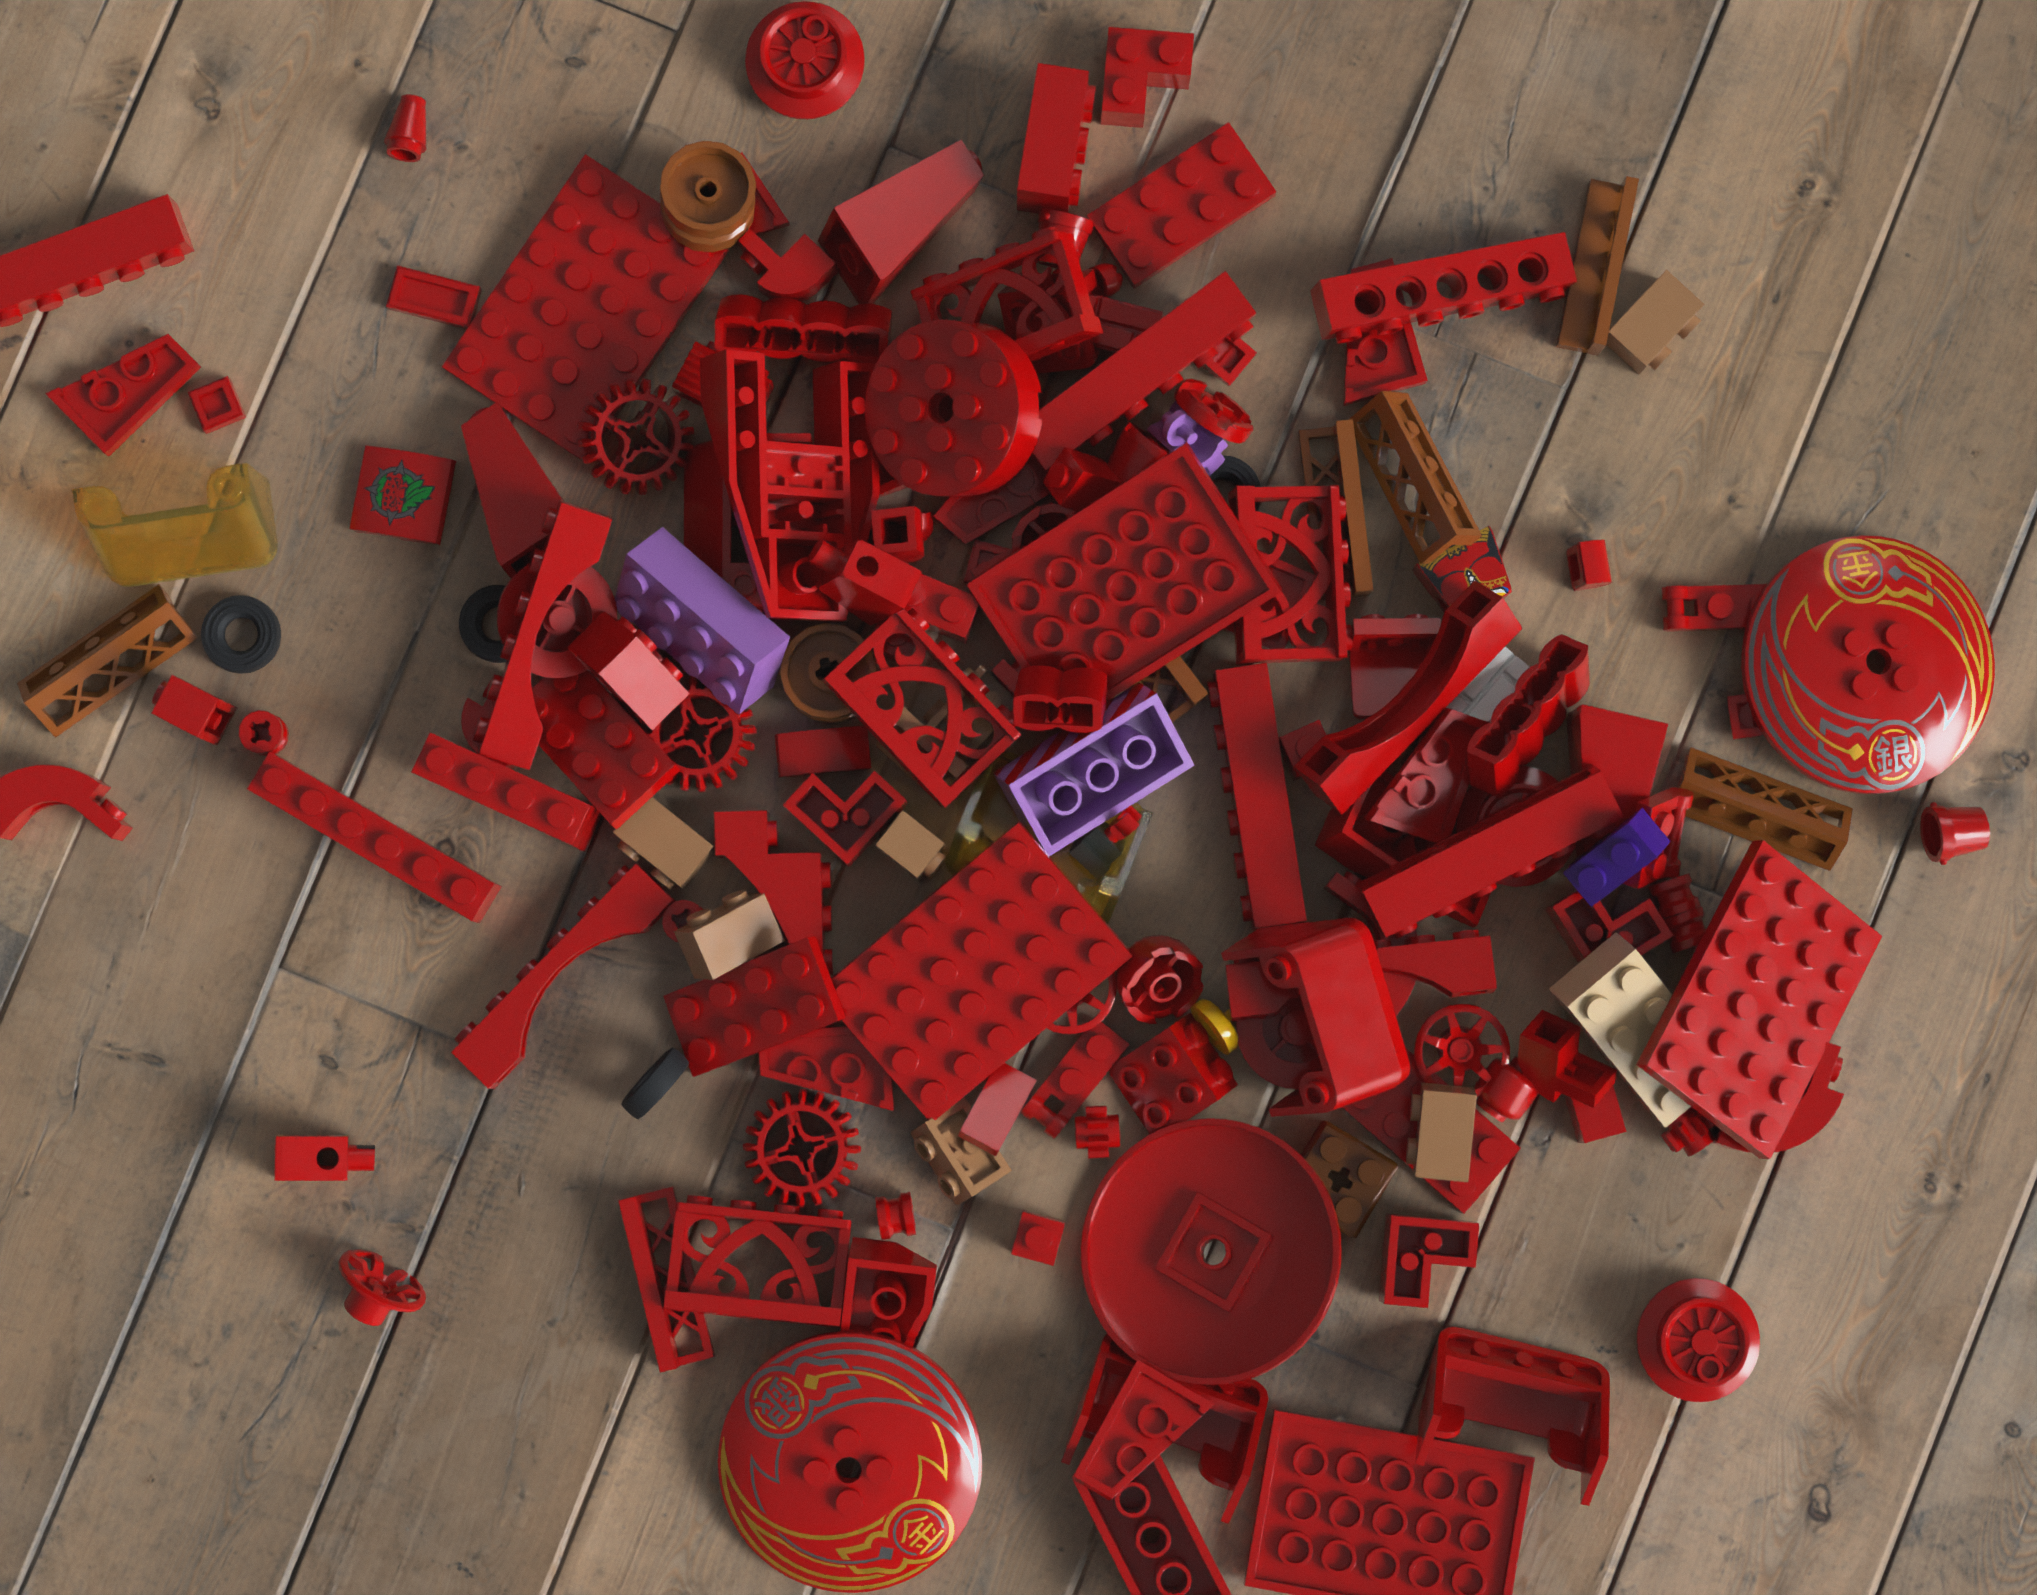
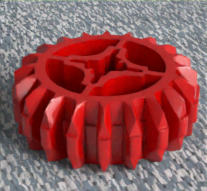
(646, 420)
(717, 727)
(765, 1159)

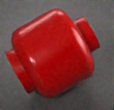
(1507, 1092)

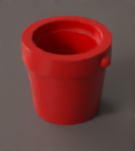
(1068, 223)
(1953, 831)

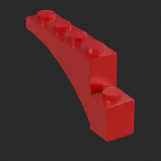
(788, 880)

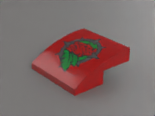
(402, 495)

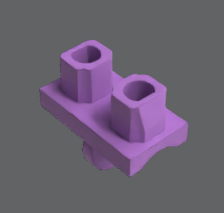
(1178, 427)

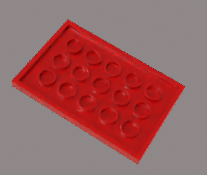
(581, 306)
(1129, 577)
(976, 971)
(1760, 1000)
(1358, 1516)

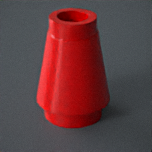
(407, 130)

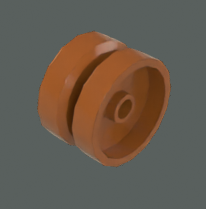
(707, 196)
(808, 658)

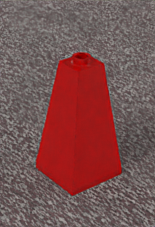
(893, 221)
(510, 487)
(1622, 748)

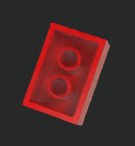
(1055, 139)

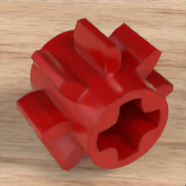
(1097, 1131)
(1689, 1133)

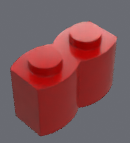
(1060, 699)

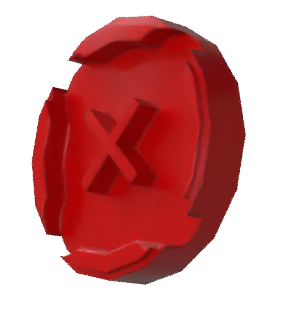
(1214, 412)

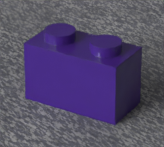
(1616, 857)

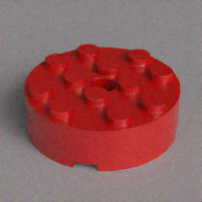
(953, 408)

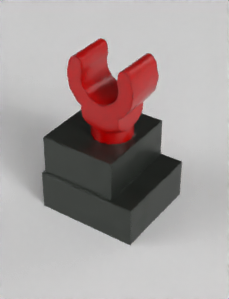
(1105, 842)

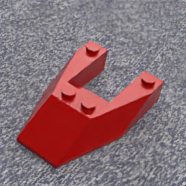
(792, 491)

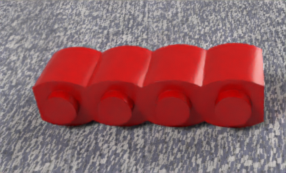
(791, 328)
(1528, 715)

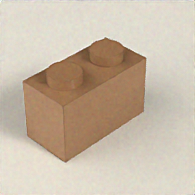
(1653, 322)
(665, 843)
(912, 847)
(728, 935)
(1443, 1132)

